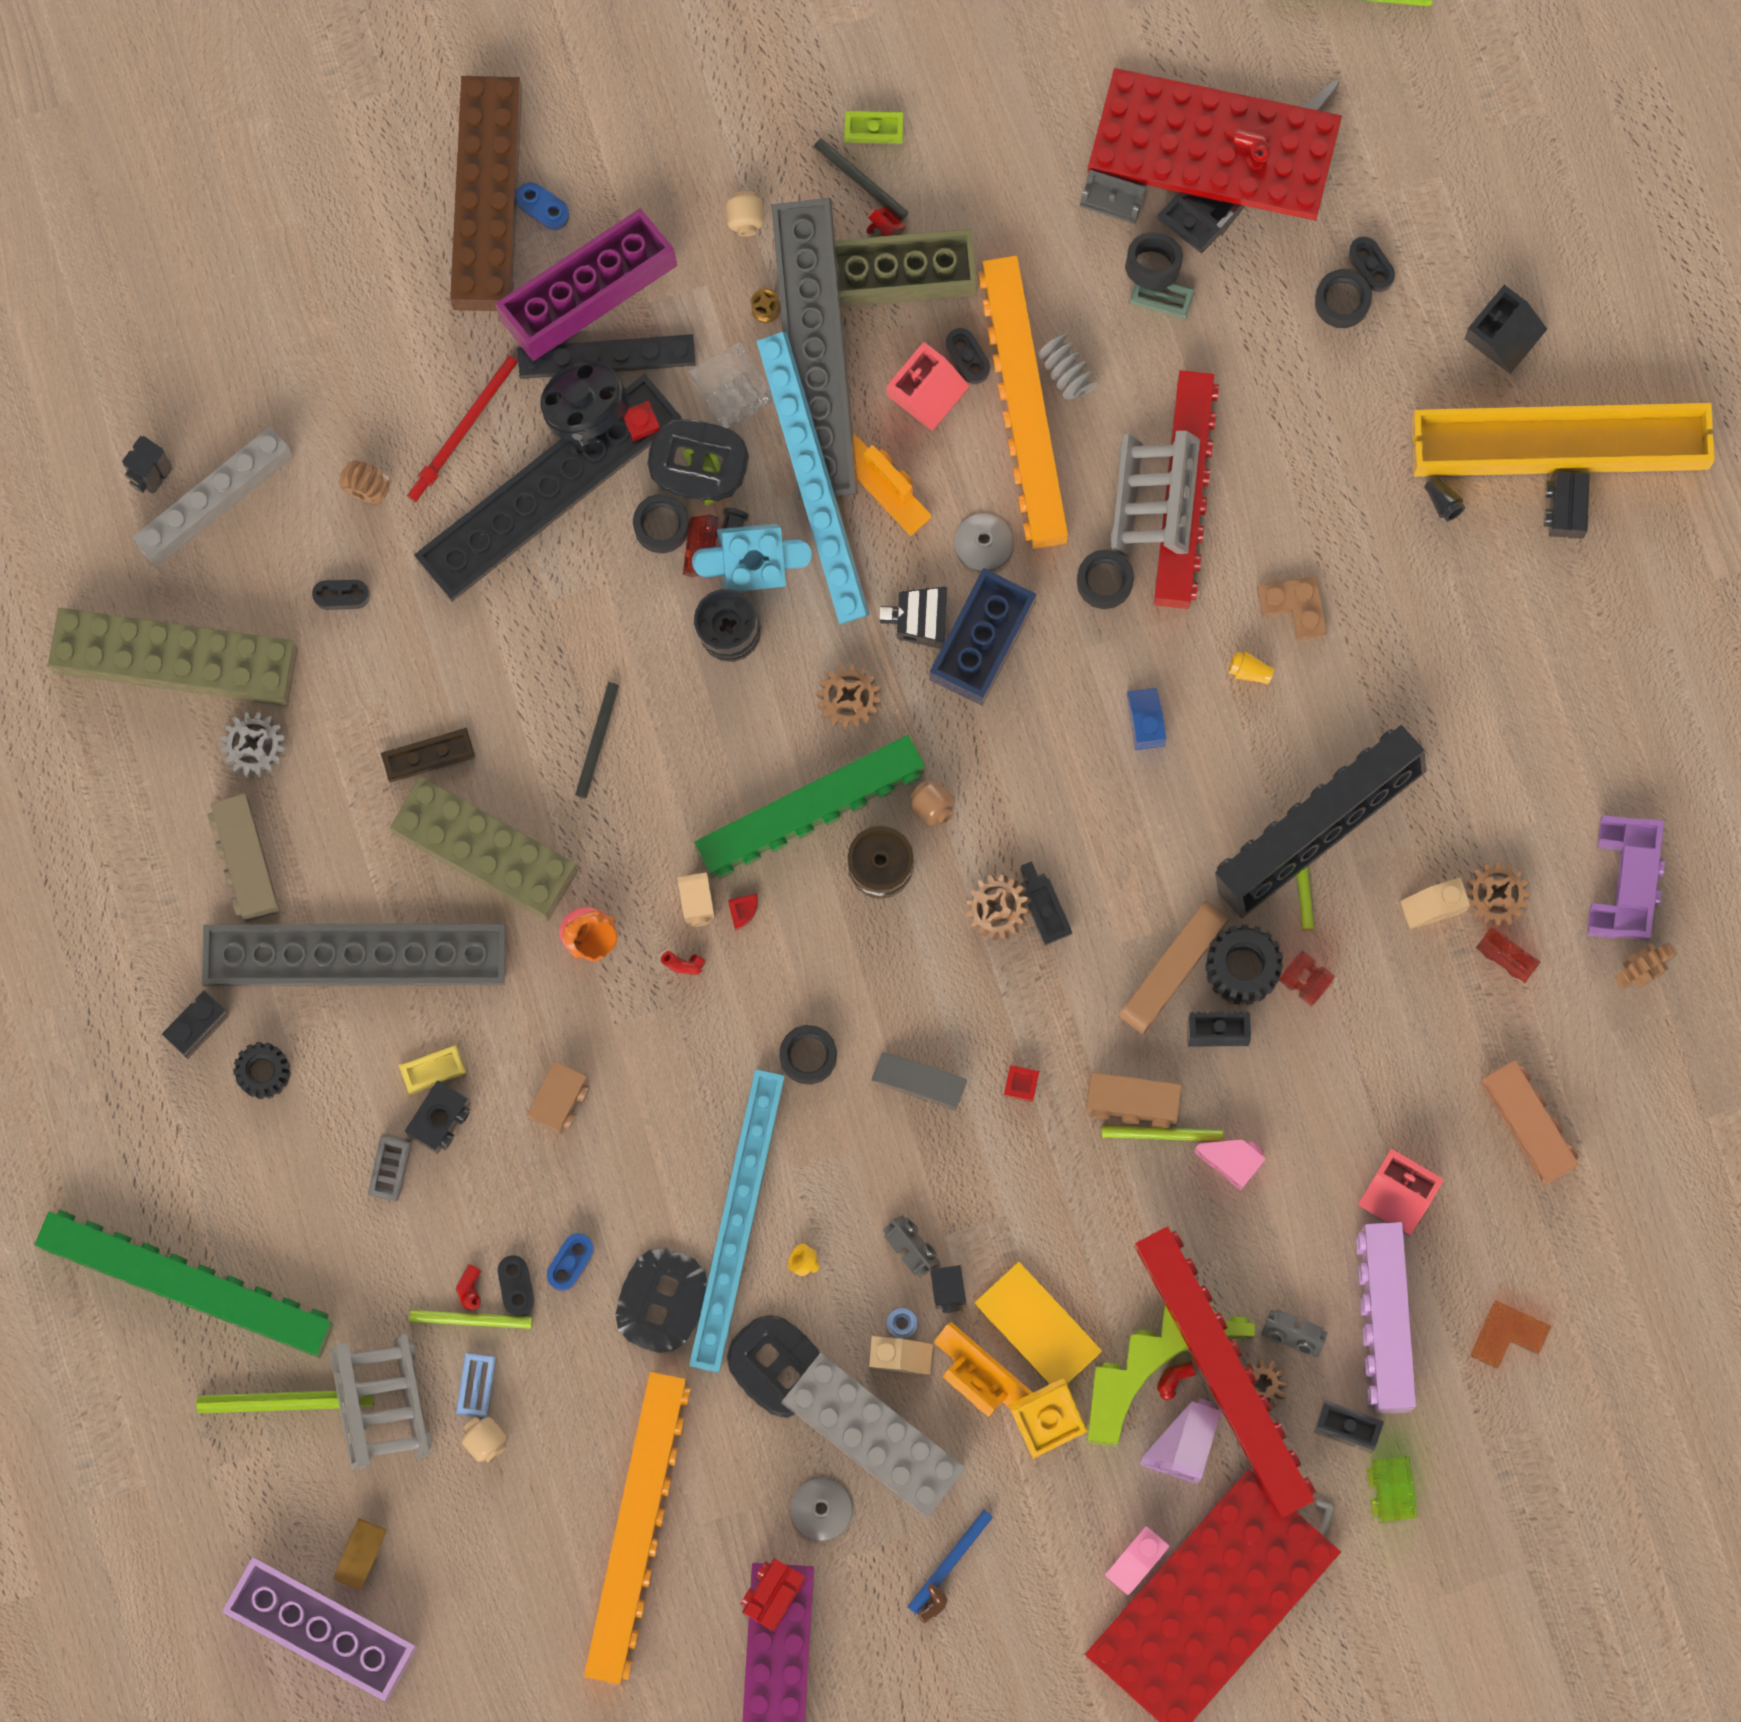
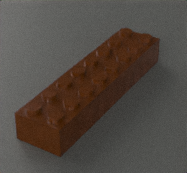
(486, 192)

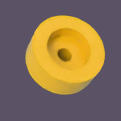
(803, 1260)

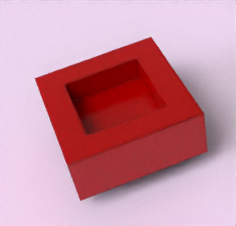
(641, 421)
(1021, 1083)

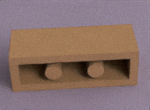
(1133, 1099)

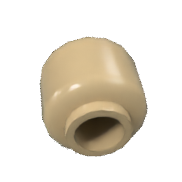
(745, 213)
(484, 1439)

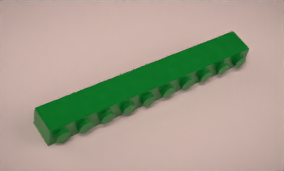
(184, 1284)

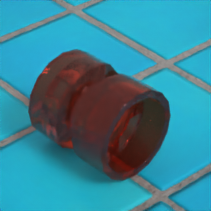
(1315, 984)

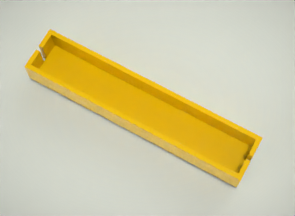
(1562, 439)

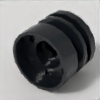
(723, 609)

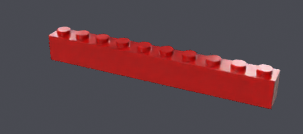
(1224, 1372)

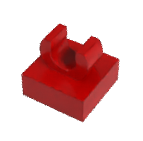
(886, 222)

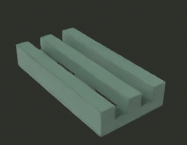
(1161, 307)

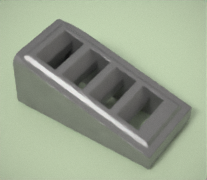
(395, 1141)

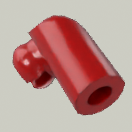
(466, 1289)

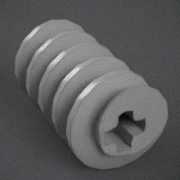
(1066, 369)

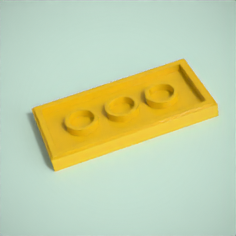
(1037, 1326)

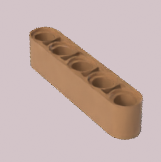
(1174, 967)

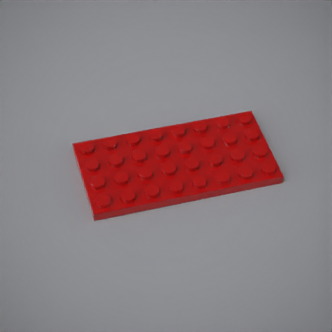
(1184, 142)
(1212, 1604)

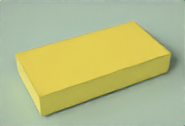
(425, 1071)

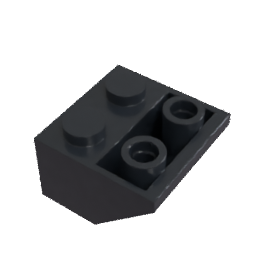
(1506, 329)

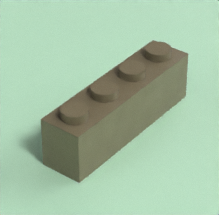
(244, 857)

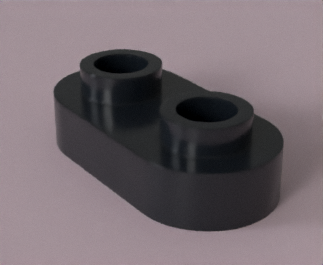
(1372, 265)
(968, 357)
(516, 1285)

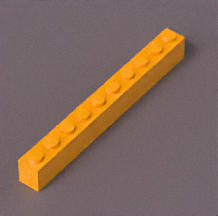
(1024, 402)
(636, 1528)

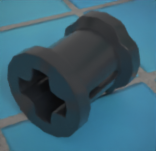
(733, 518)

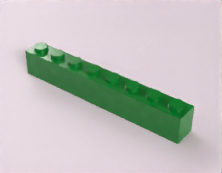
(809, 807)

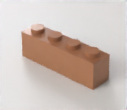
(1530, 1123)

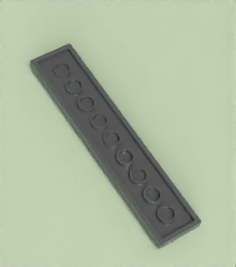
(815, 328)
(354, 955)

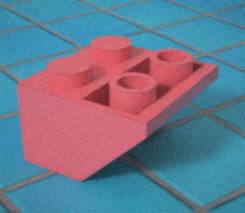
(927, 387)
(1400, 1191)

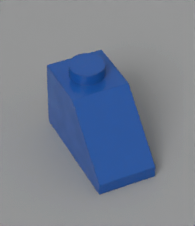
(1146, 719)

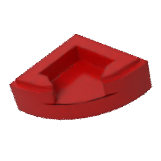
(743, 910)

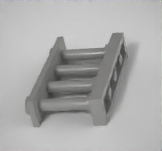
(1181, 494)
(356, 1421)

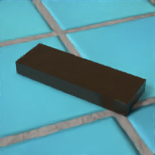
(428, 755)

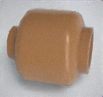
(932, 803)

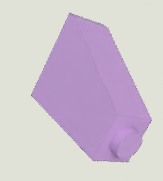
(1186, 1443)

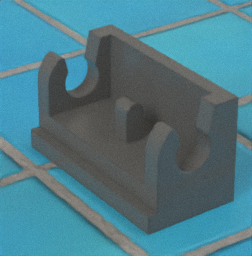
(1112, 197)

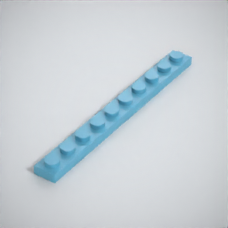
(813, 478)
(737, 1221)

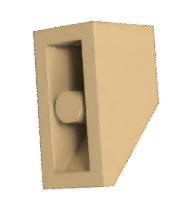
(696, 899)
(1435, 903)
(900, 1356)

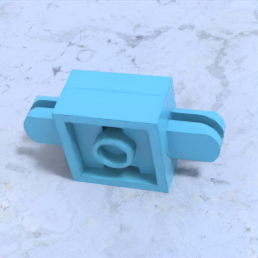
(751, 557)

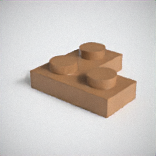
(1301, 599)

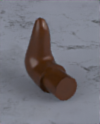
(936, 1605)

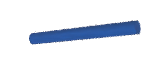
(951, 1560)

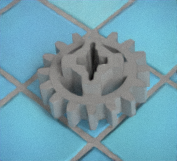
(244, 752)

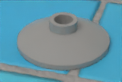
(979, 555)
(824, 1525)

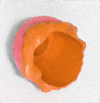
(588, 933)

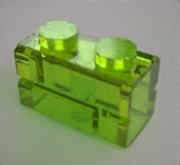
(1392, 1490)

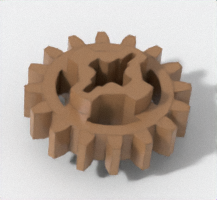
(841, 687)
(1490, 885)
(1005, 899)
(1645, 965)

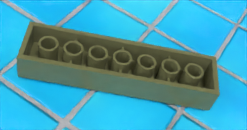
(172, 656)

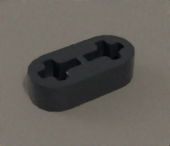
(340, 587)

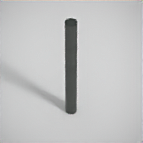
(861, 179)
(597, 740)

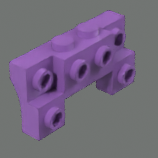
(1637, 878)

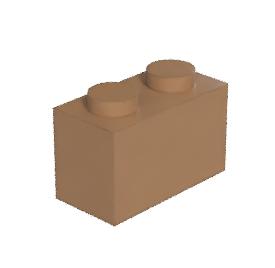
(558, 1098)

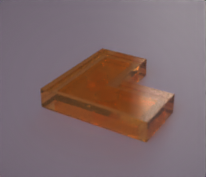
(1506, 1326)

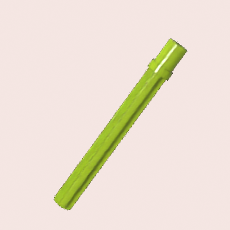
(274, 1402)

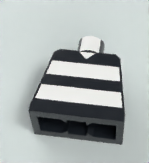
(919, 616)

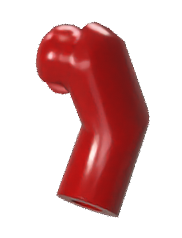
(1256, 144)
(678, 965)
(1170, 1379)

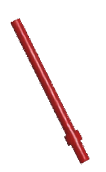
(428, 474)

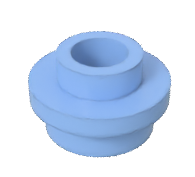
(905, 1314)

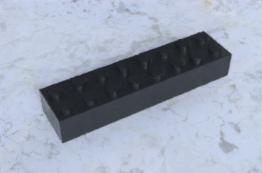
(1320, 820)

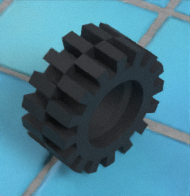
(249, 1057)

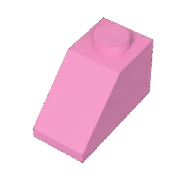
(1233, 1159)
(1137, 1560)

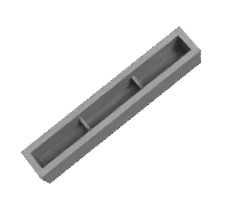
(212, 497)

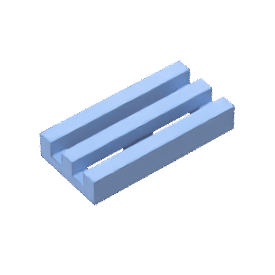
(476, 1385)

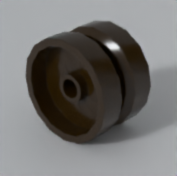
(884, 879)

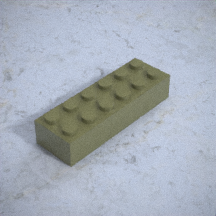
(906, 268)
(484, 848)

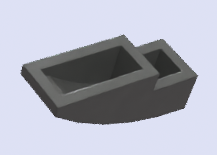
(919, 1080)

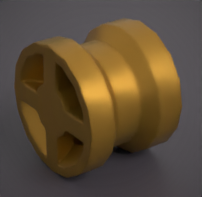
(764, 299)

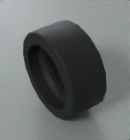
(1156, 243)
(1343, 320)
(651, 503)
(1110, 557)
(812, 1032)

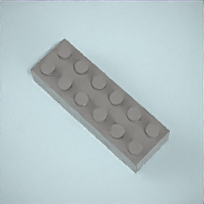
(873, 1435)

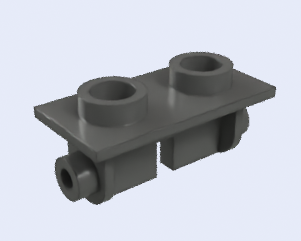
(920, 1253)
(1281, 1329)

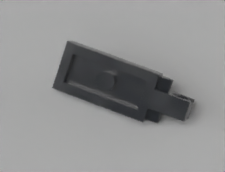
(1044, 906)

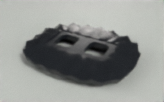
(703, 439)
(682, 1308)
(760, 1381)

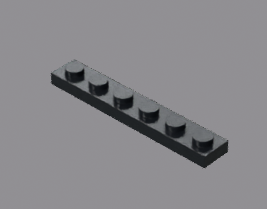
(617, 354)

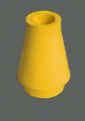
(1249, 668)

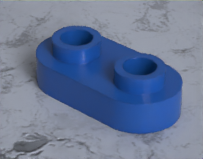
(541, 205)
(569, 1262)

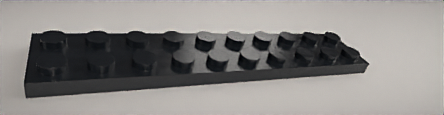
(535, 498)

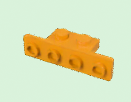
(889, 487)
(977, 1373)

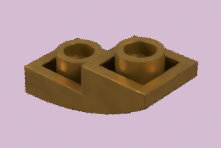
(359, 1554)

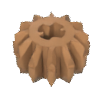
(364, 482)
(1272, 1378)

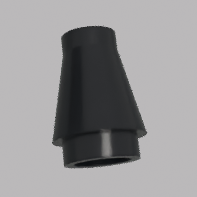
(1445, 500)

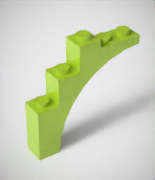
(1146, 1353)

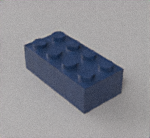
(982, 637)

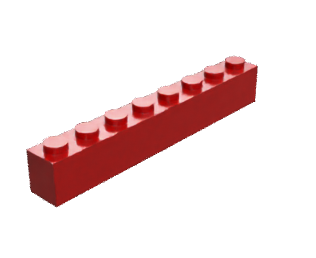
(1191, 414)

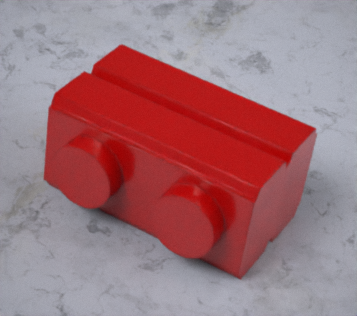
(773, 1594)

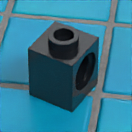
(948, 1288)

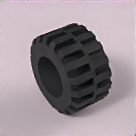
(1251, 940)

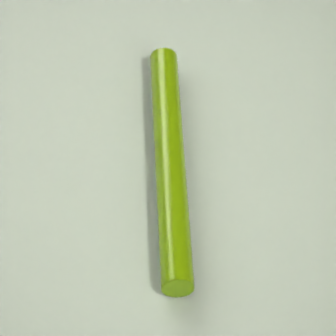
(1305, 900)
(1162, 1133)
(470, 1319)

